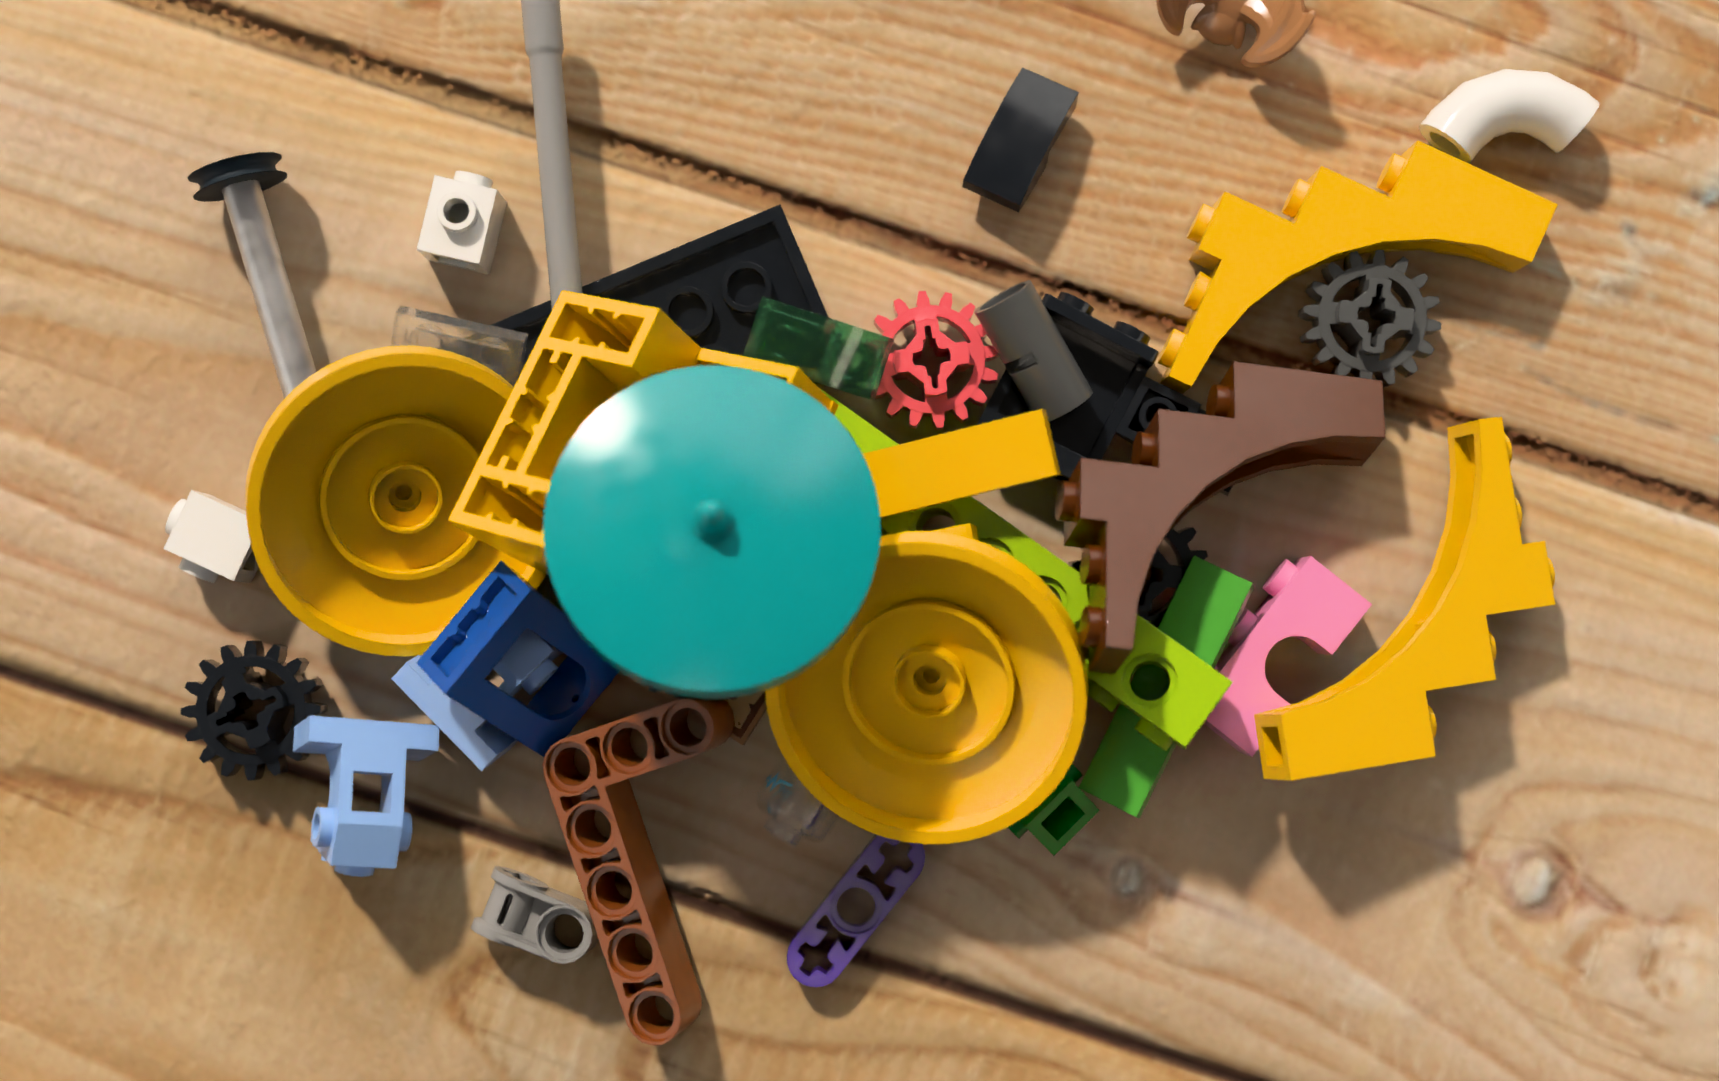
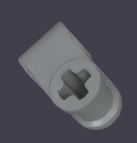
(524, 917)

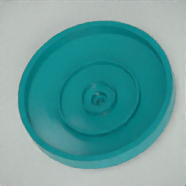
(712, 531)

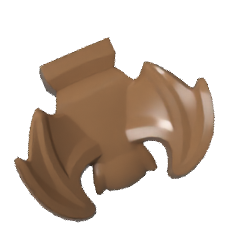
(1223, 22)

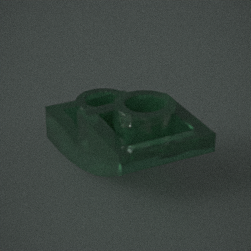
(820, 346)

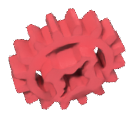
(959, 358)

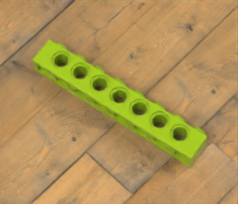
(1194, 684)

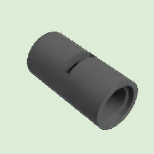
(1033, 350)

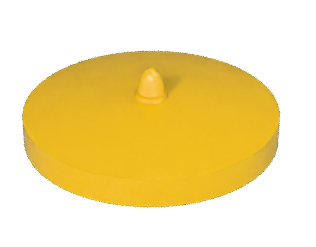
(359, 495)
(942, 698)

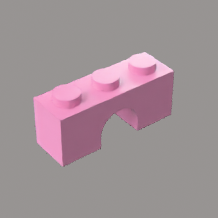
(1301, 603)

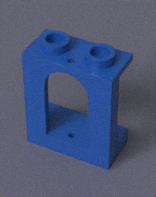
(483, 635)

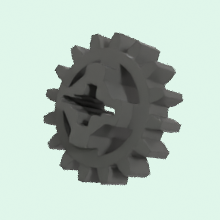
(1372, 293)

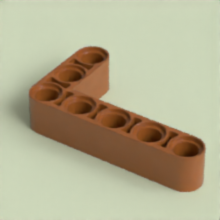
(631, 853)

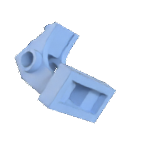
(524, 665)
(361, 839)

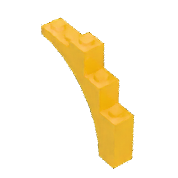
(1427, 206)
(1443, 642)

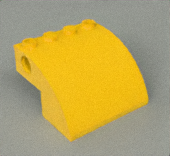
(578, 363)

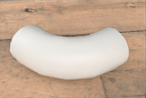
(1504, 104)

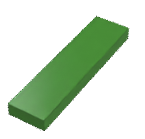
(1202, 622)

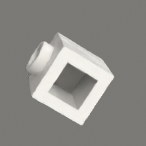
(462, 222)
(211, 539)

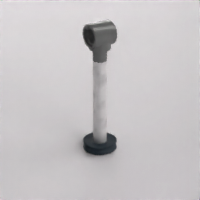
(241, 183)

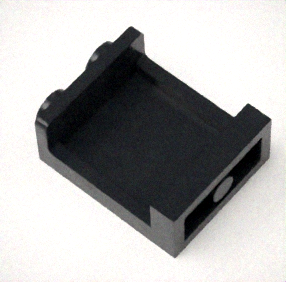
(1113, 366)

